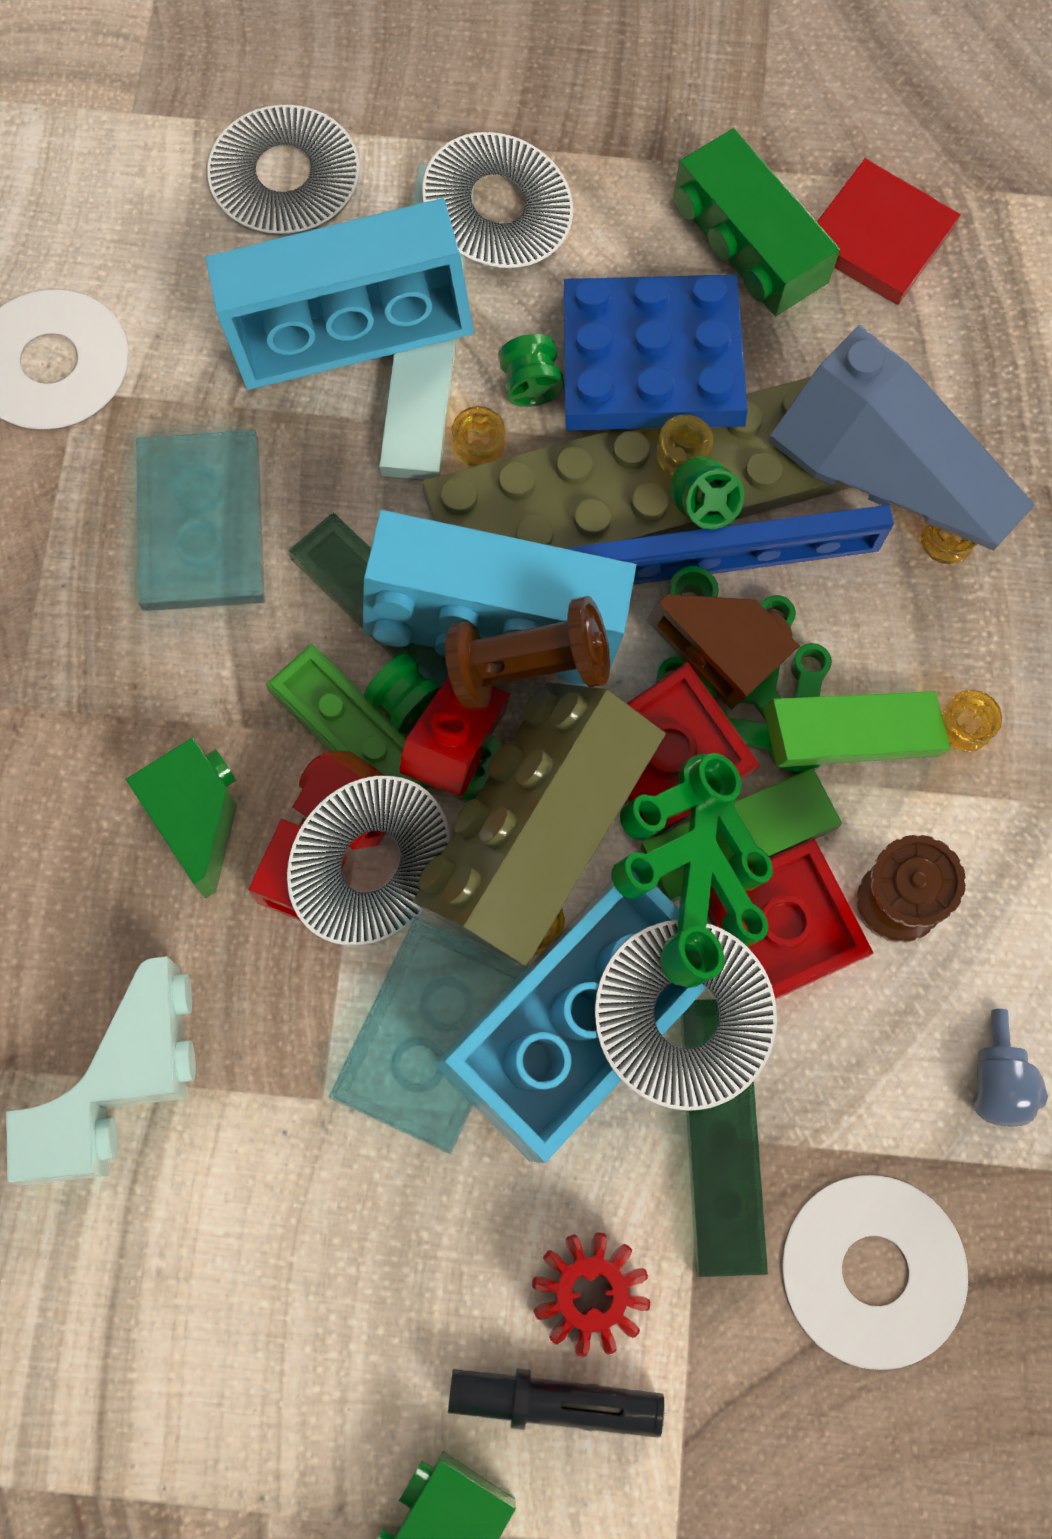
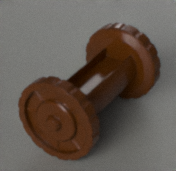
(564, 646)
(911, 888)

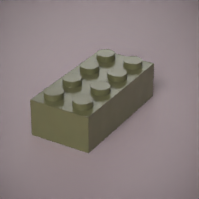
(538, 818)

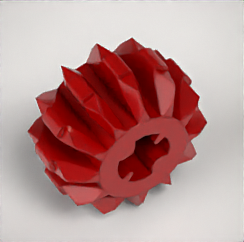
(591, 1318)

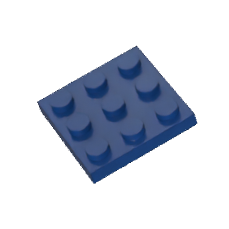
(653, 352)

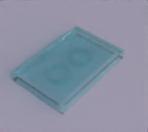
(199, 520)
(422, 1008)

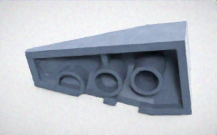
(890, 435)

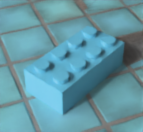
(341, 294)
(443, 574)
(536, 1049)

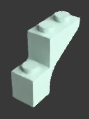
(135, 1064)

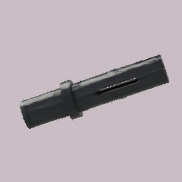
(540, 1400)

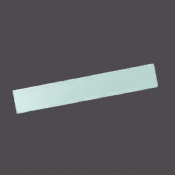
(418, 402)

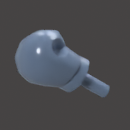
(1008, 1085)

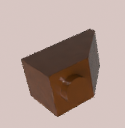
(724, 640)

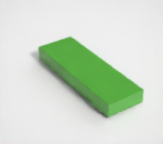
(338, 712)
(856, 728)
(775, 819)

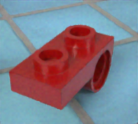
(450, 740)

